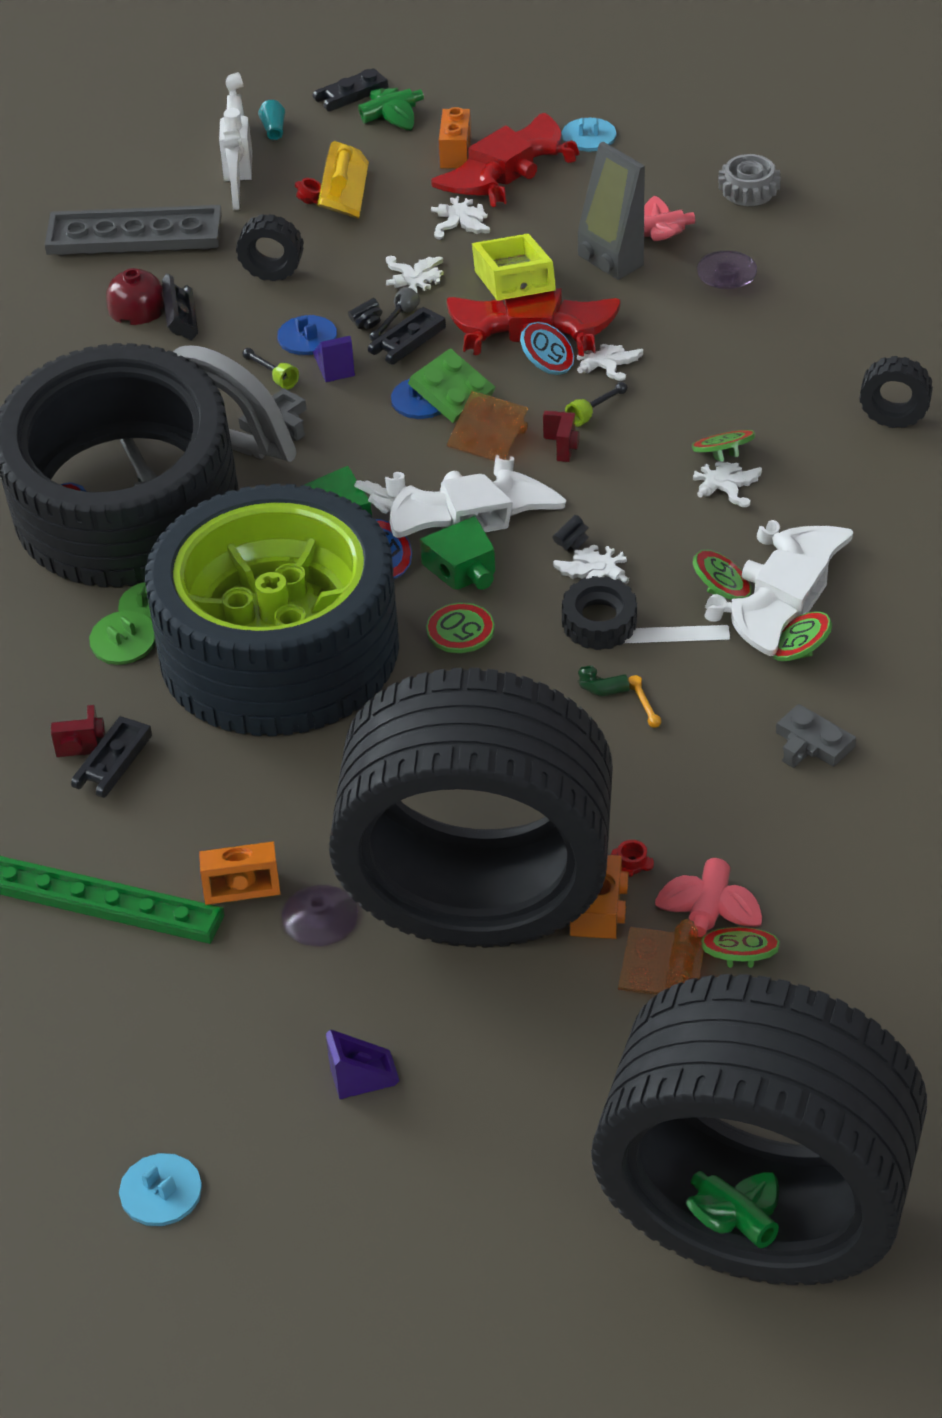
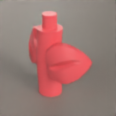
(661, 222)
(710, 897)

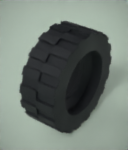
(277, 229)
(902, 371)
(599, 633)

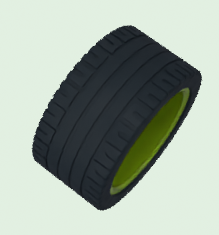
(273, 609)

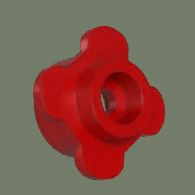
(308, 190)
(633, 857)

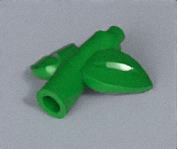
(392, 105)
(743, 1206)

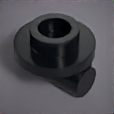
(366, 314)
(572, 534)

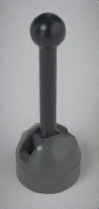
(405, 302)

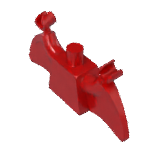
(505, 158)
(570, 317)

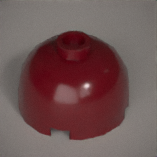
(135, 297)

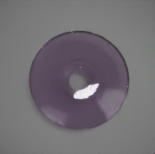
(727, 269)
(319, 915)

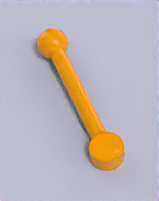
(635, 683)

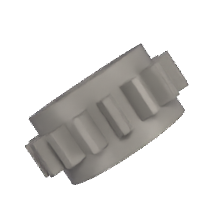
(749, 180)

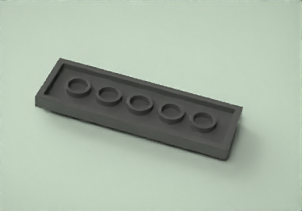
(133, 229)

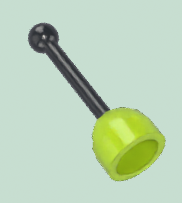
(278, 373)
(584, 410)

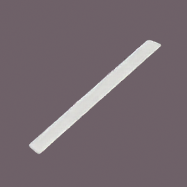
(676, 634)

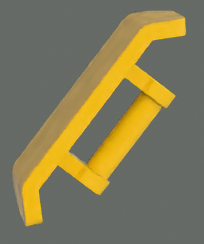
(343, 180)

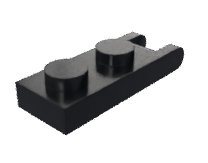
(350, 89)
(179, 308)
(408, 335)
(113, 755)

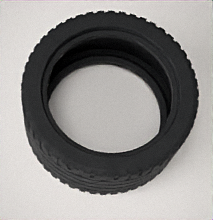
(96, 400)
(482, 736)
(779, 1063)

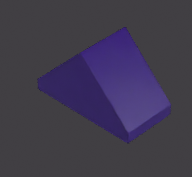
(335, 358)
(359, 1065)

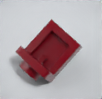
(561, 427)
(78, 736)

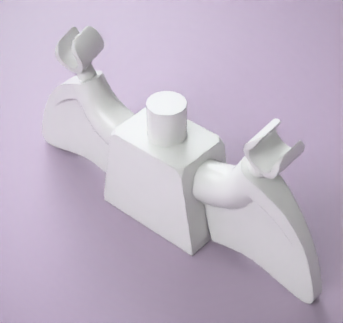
(235, 140)
(468, 497)
(783, 585)

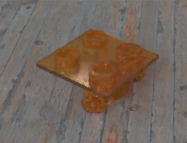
(488, 426)
(661, 958)

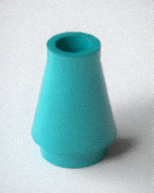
(272, 117)

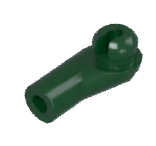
(600, 686)

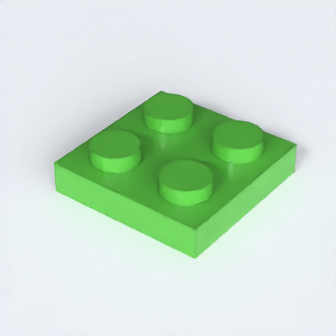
(448, 383)

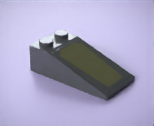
(614, 214)

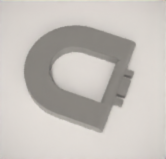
(259, 407)

